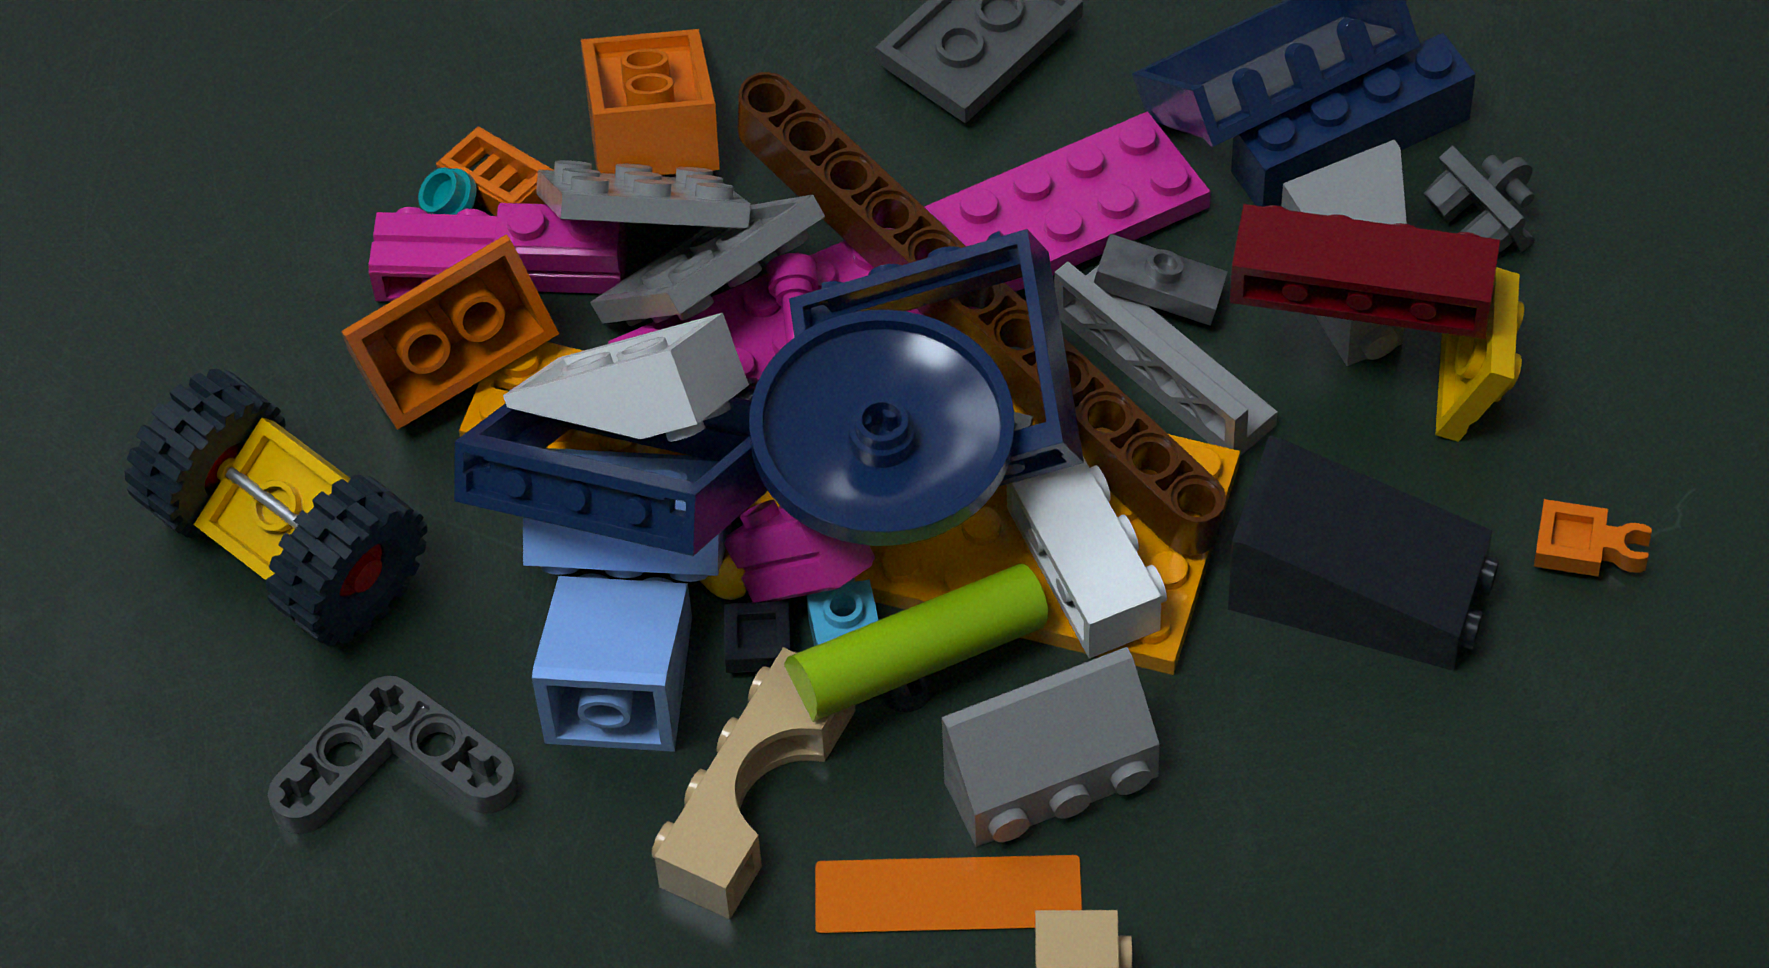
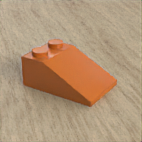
(651, 101)

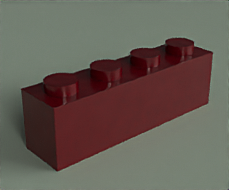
(1364, 271)

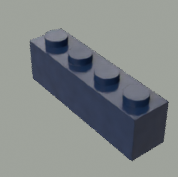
(1397, 101)

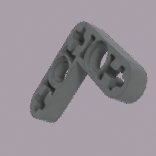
(394, 735)

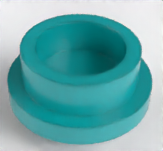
(447, 191)

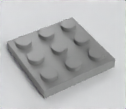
(641, 196)
(706, 260)

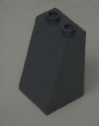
(1357, 559)

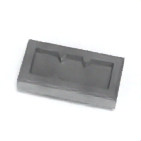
(1160, 279)

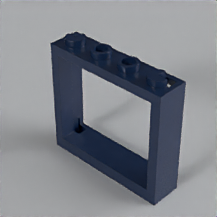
(963, 270)
(509, 471)

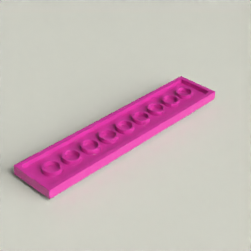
(1069, 199)

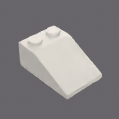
(641, 383)

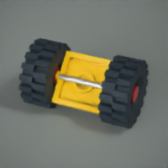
(319, 539)

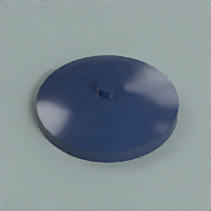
(881, 427)

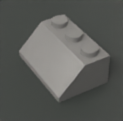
(1050, 748)

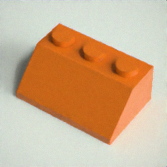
(450, 332)

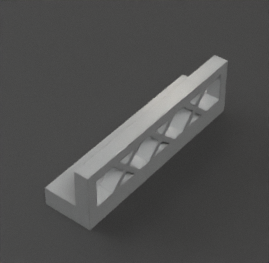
(1163, 362)

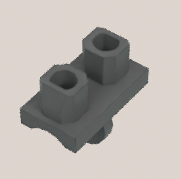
(1464, 185)

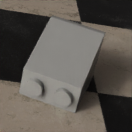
(1367, 190)

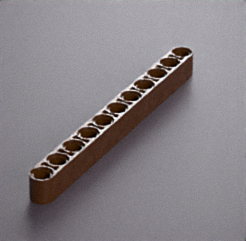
(823, 161)

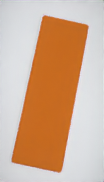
(943, 892)

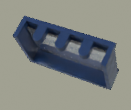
(1272, 64)

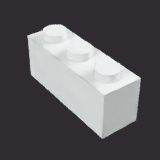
(1088, 556)

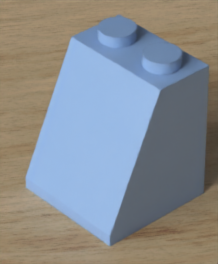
(613, 662)

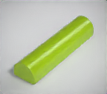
(918, 641)

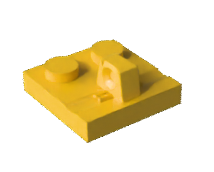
(1480, 370)

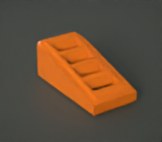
(499, 189)

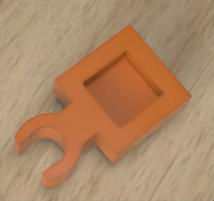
(1578, 539)

